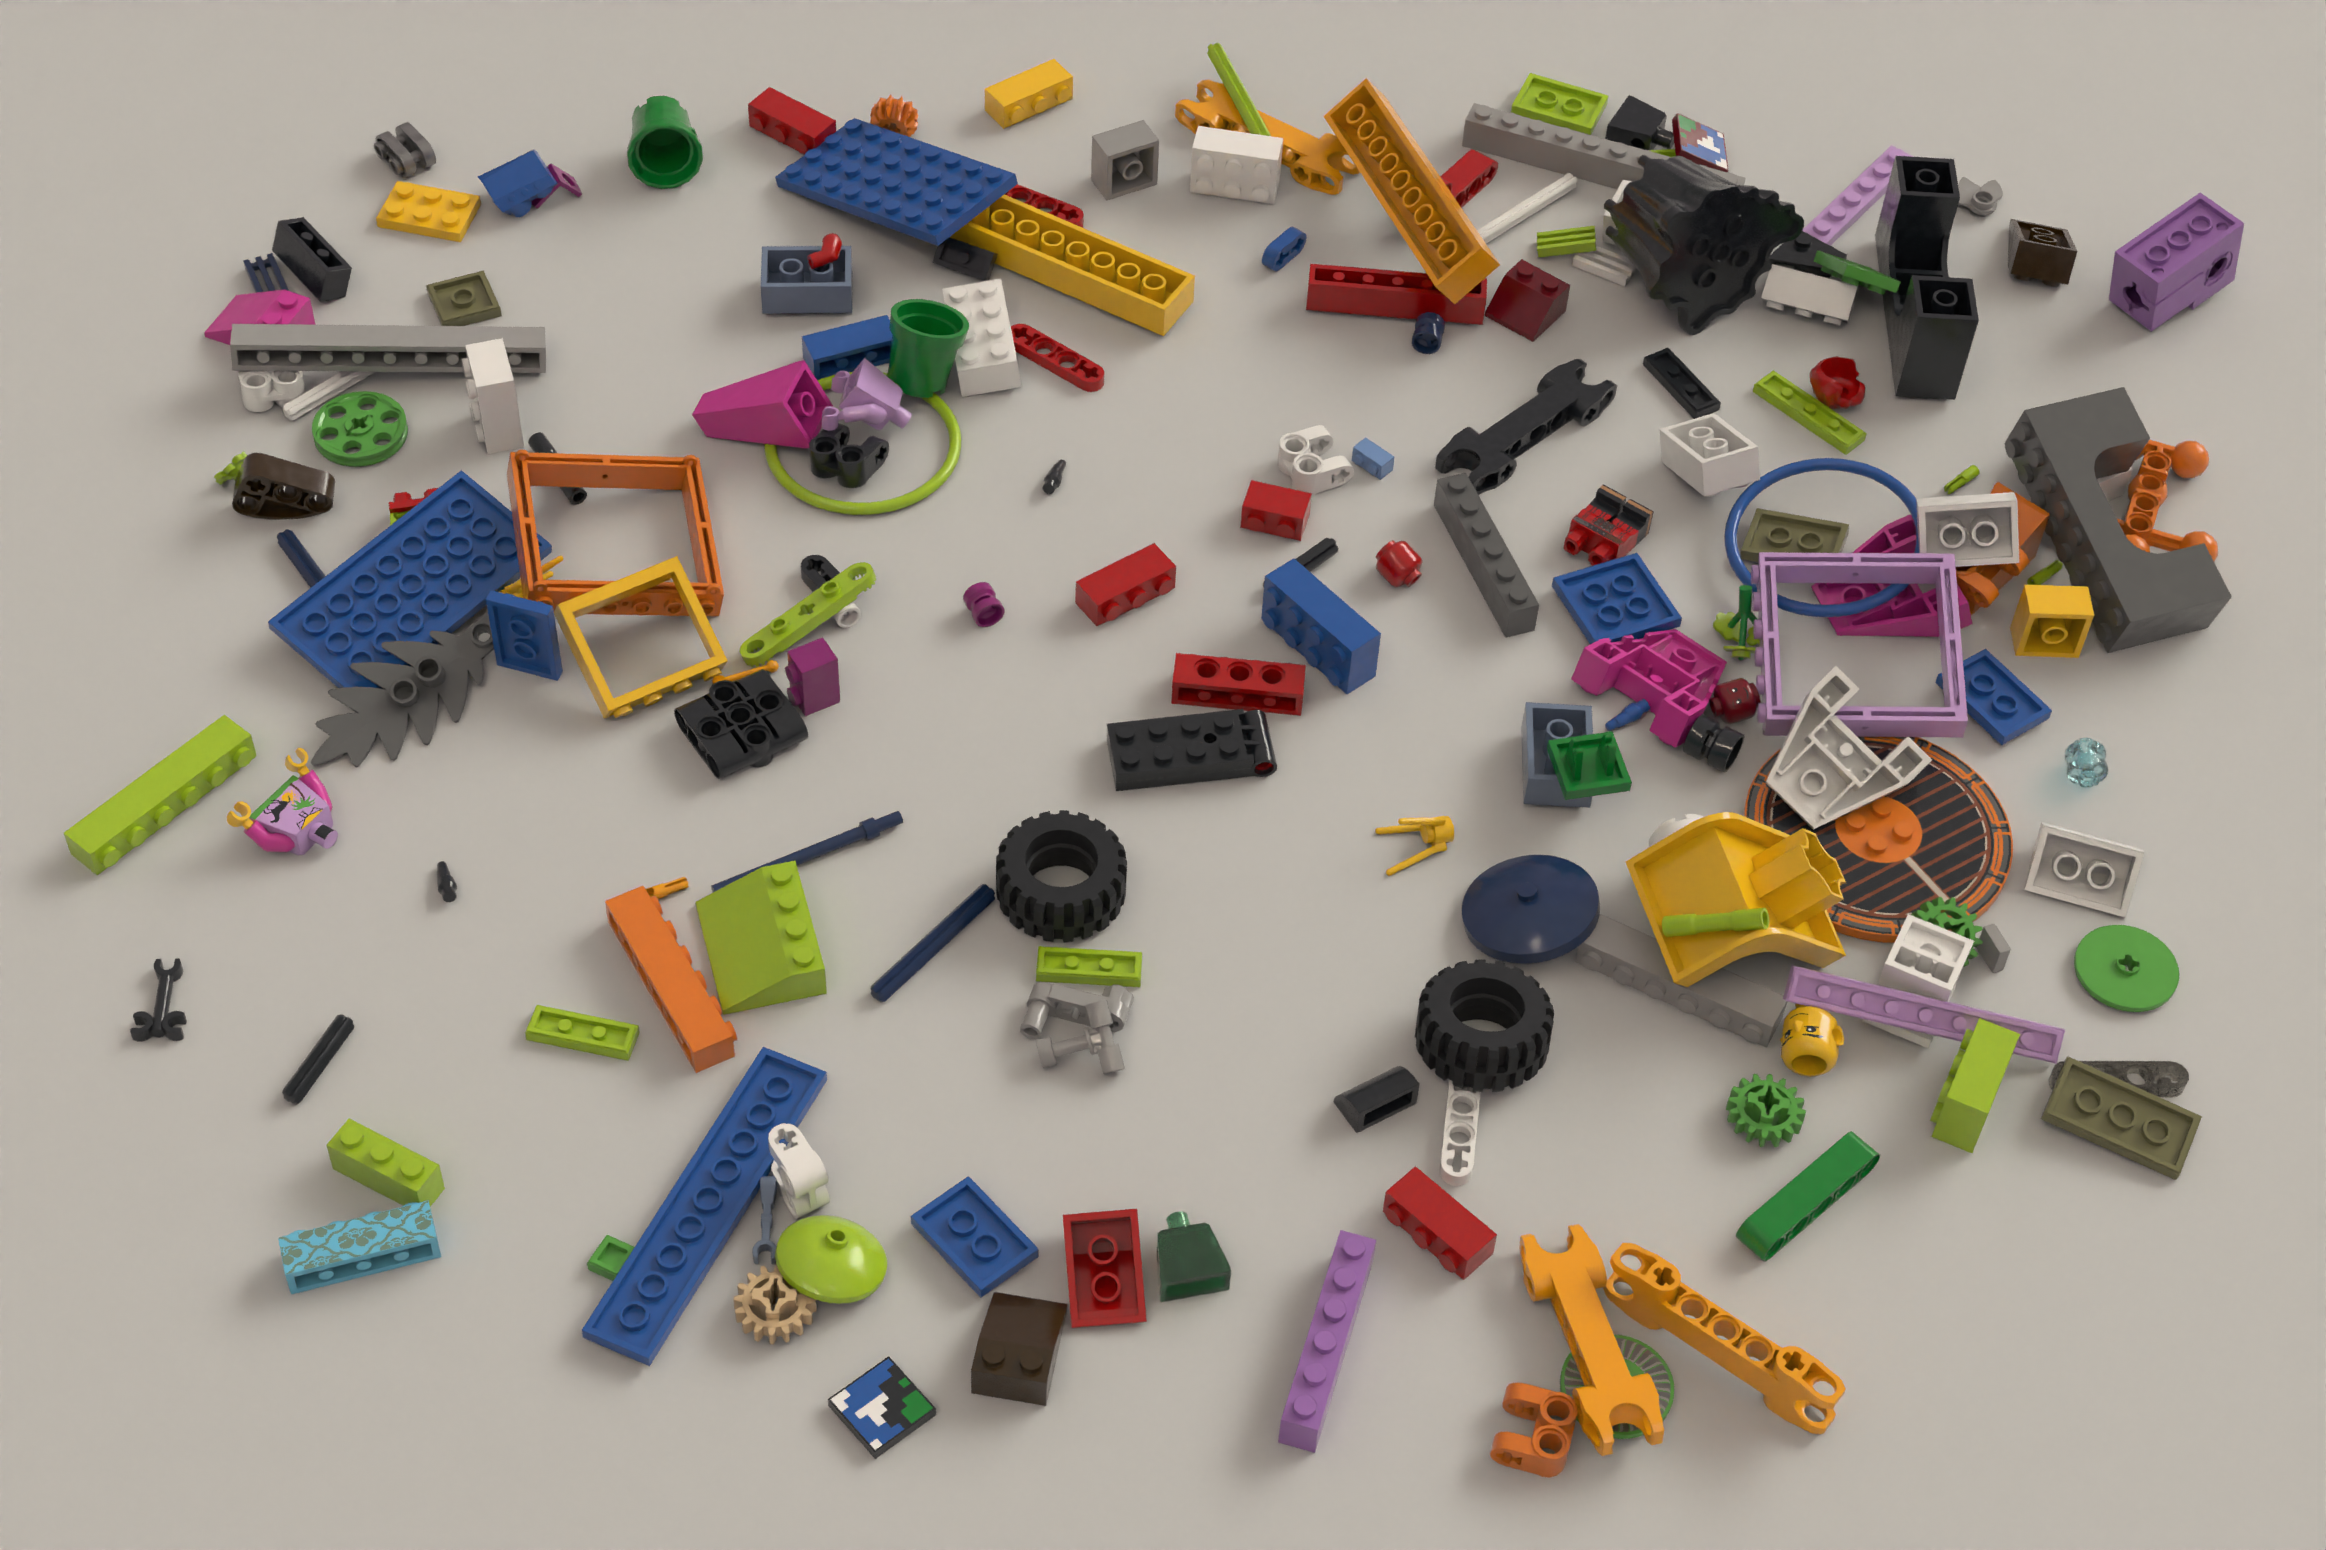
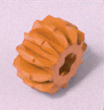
(895, 115)

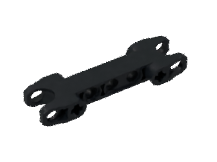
(1558, 401)

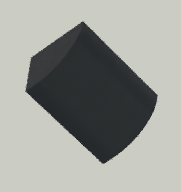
(1378, 1098)

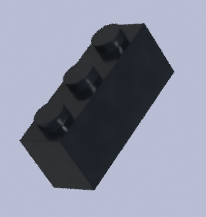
(311, 259)

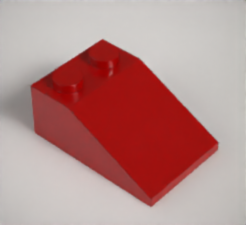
(1104, 1268)

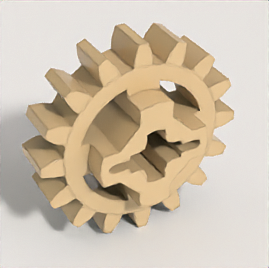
(756, 1302)

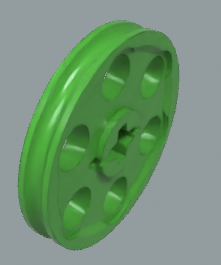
(359, 428)

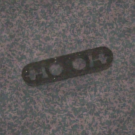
(2148, 1070)

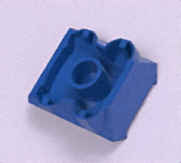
(519, 183)

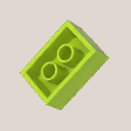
(1976, 1079)

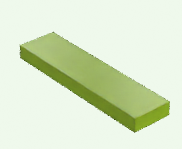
(1809, 412)

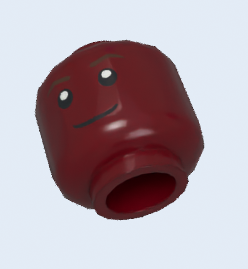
(1735, 701)

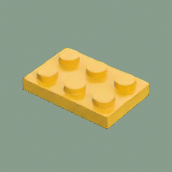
(428, 211)

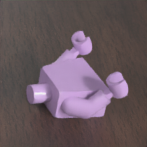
(866, 398)

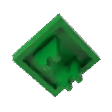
(1589, 765)

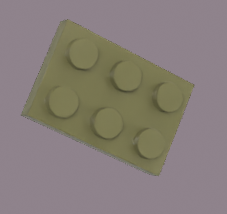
(1792, 534)

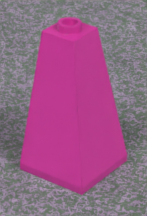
(767, 409)

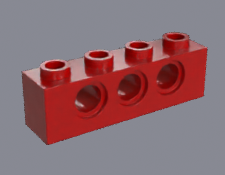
(1238, 684)

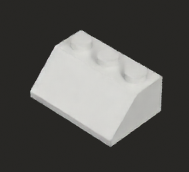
(1809, 294)
(1972, 527)
(2083, 869)

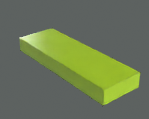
(1089, 966)
(582, 1032)

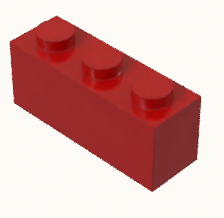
(789, 121)
(1125, 584)
(1439, 1223)

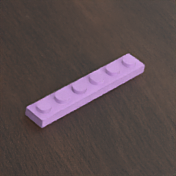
(1854, 199)

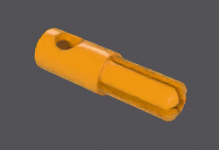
(662, 890)

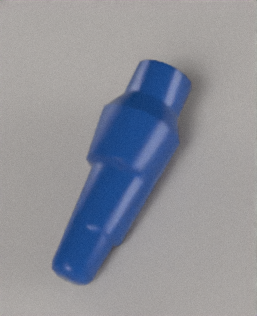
(1628, 715)

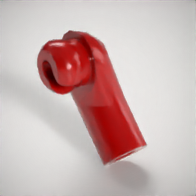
(829, 252)

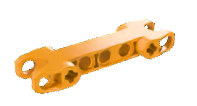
(1304, 154)
(1781, 1375)
(1609, 1390)

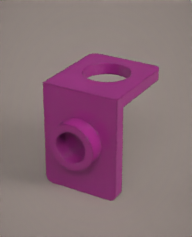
(561, 178)

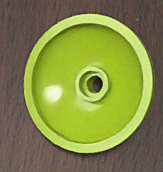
(831, 1259)

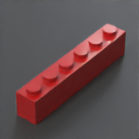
(1389, 294)

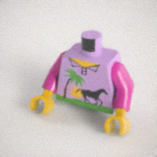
(292, 816)

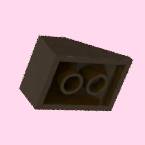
(2040, 253)
(1018, 1348)

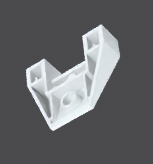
(1828, 768)

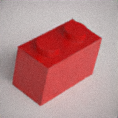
(1275, 510)

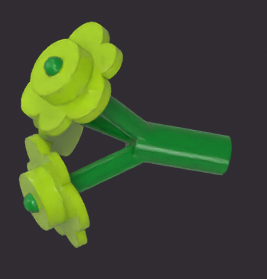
(1732, 628)

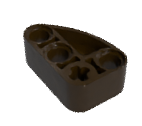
(281, 489)

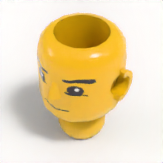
(1810, 1041)

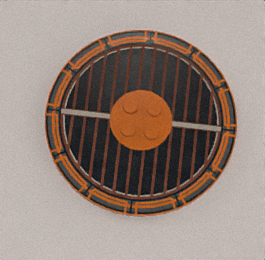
(1917, 844)

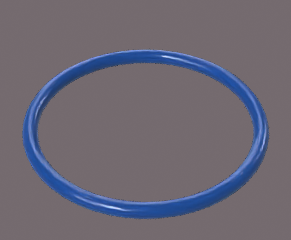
(1799, 467)

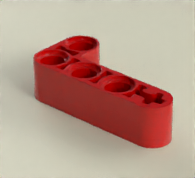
(1469, 176)

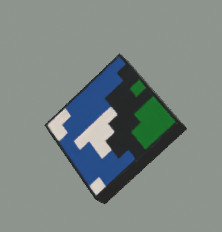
(882, 1407)

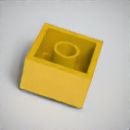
(2051, 621)

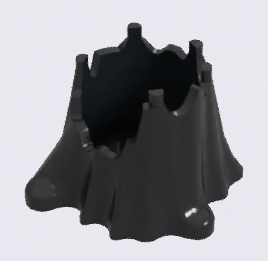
(1699, 237)

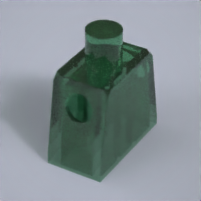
(1189, 1260)

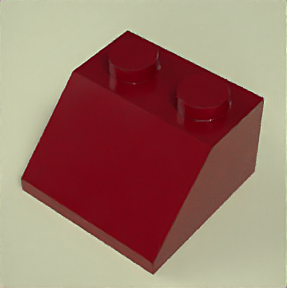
(1528, 300)

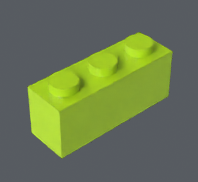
(384, 1165)

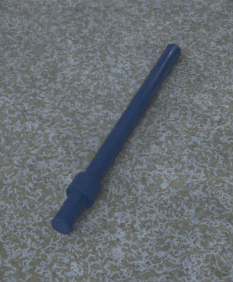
(866, 830)

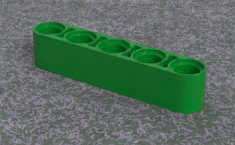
(1807, 1196)

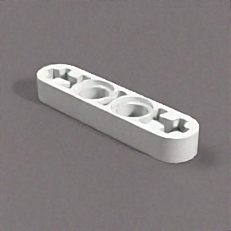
(1462, 1123)

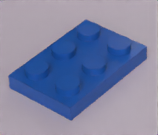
(524, 635)
(1999, 698)
(974, 1236)

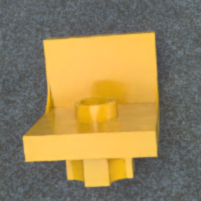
(1739, 865)

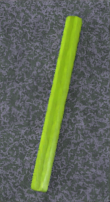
(1236, 90)

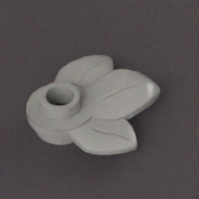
(1979, 199)

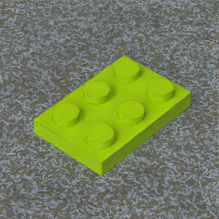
(1559, 104)

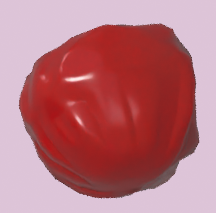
(1836, 383)

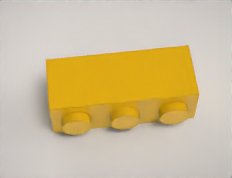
(1028, 93)

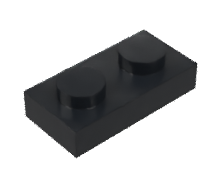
(965, 258)

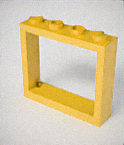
(620, 589)

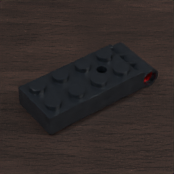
(1190, 749)

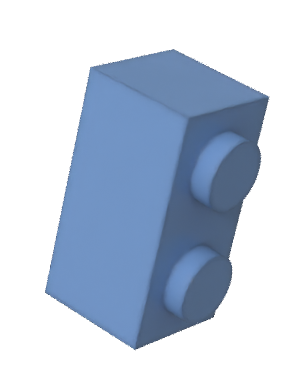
(1373, 458)

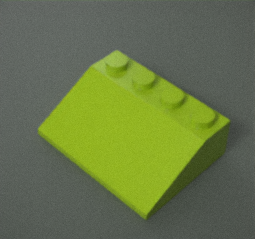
(762, 940)

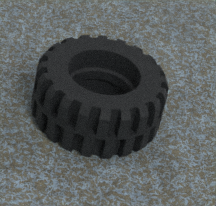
(1061, 841)
(1478, 1056)

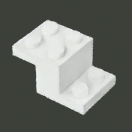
(1924, 963)

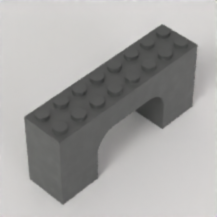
(2132, 592)

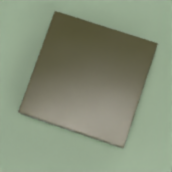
(464, 300)

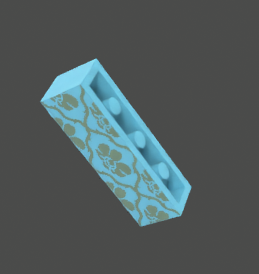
(359, 1247)

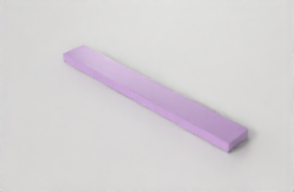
(1915, 1011)

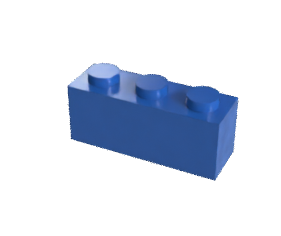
(847, 346)

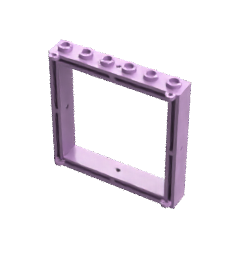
(1861, 568)

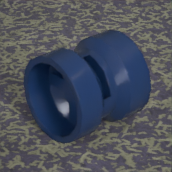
(1428, 333)

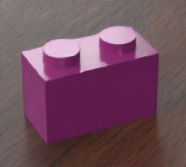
(813, 677)

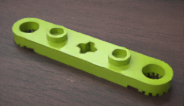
(797, 623)

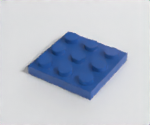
(1616, 600)

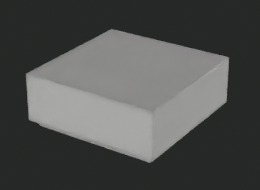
(1994, 948)

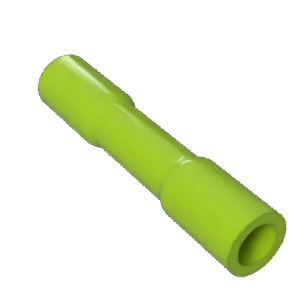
(1737, 920)

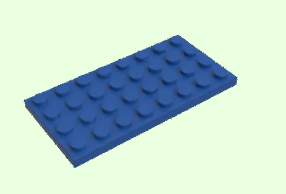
(896, 181)
(409, 580)

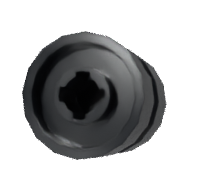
(1723, 748)

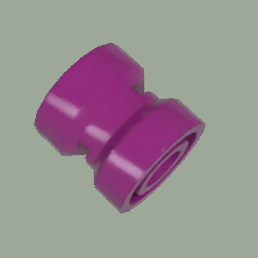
(983, 603)

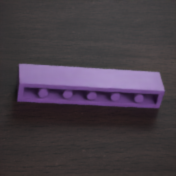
(1327, 1341)

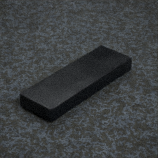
(1681, 383)

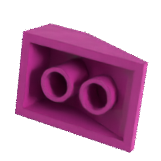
(261, 308)

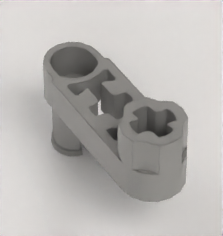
(1070, 1004)

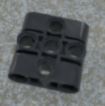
(741, 723)

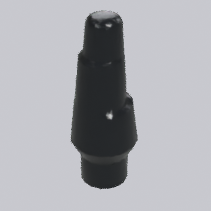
(1054, 477)
(446, 883)

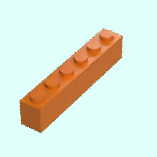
(671, 979)

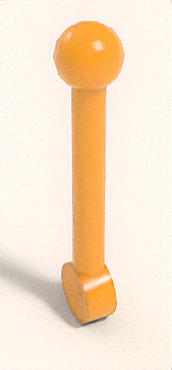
(771, 666)

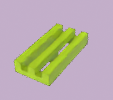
(1566, 241)

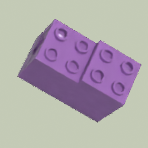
(2176, 262)

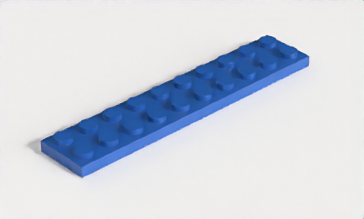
(702, 1208)

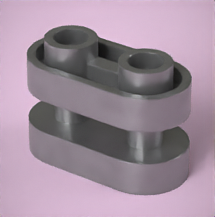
(404, 150)

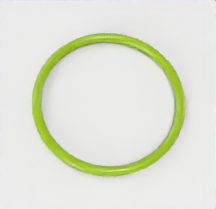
(878, 507)

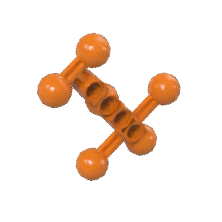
(2149, 492)

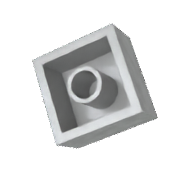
(1124, 160)

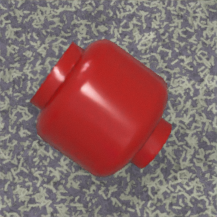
(1399, 563)

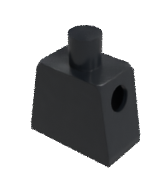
(1639, 126)

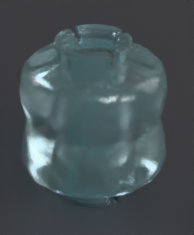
(2086, 762)

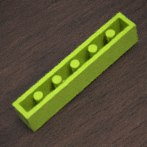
(160, 795)

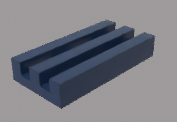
(262, 265)

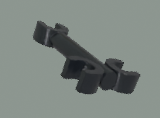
(162, 1021)

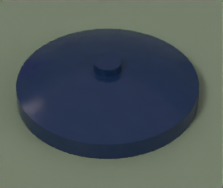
(1530, 909)

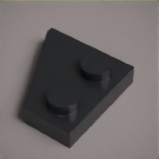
(1802, 252)

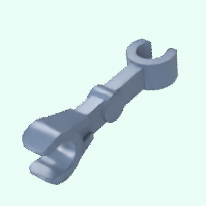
(768, 1195)

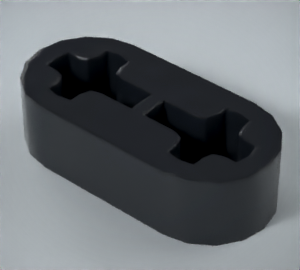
(810, 568)

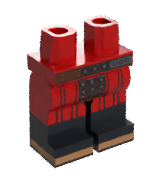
(1608, 527)

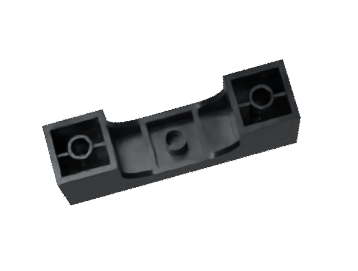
(1930, 314)

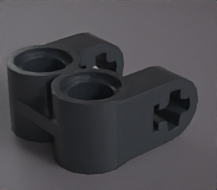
(850, 463)

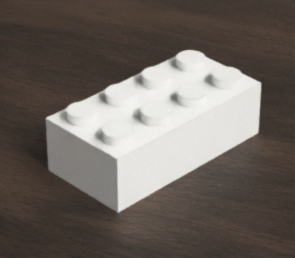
(988, 355)

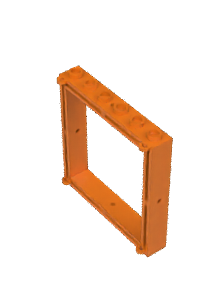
(614, 471)

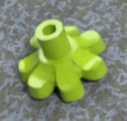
(231, 470)

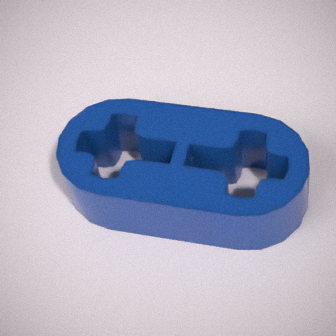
(1284, 248)

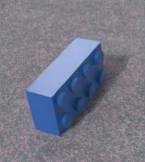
(1320, 626)

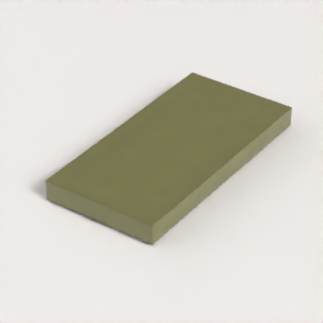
(2121, 1118)

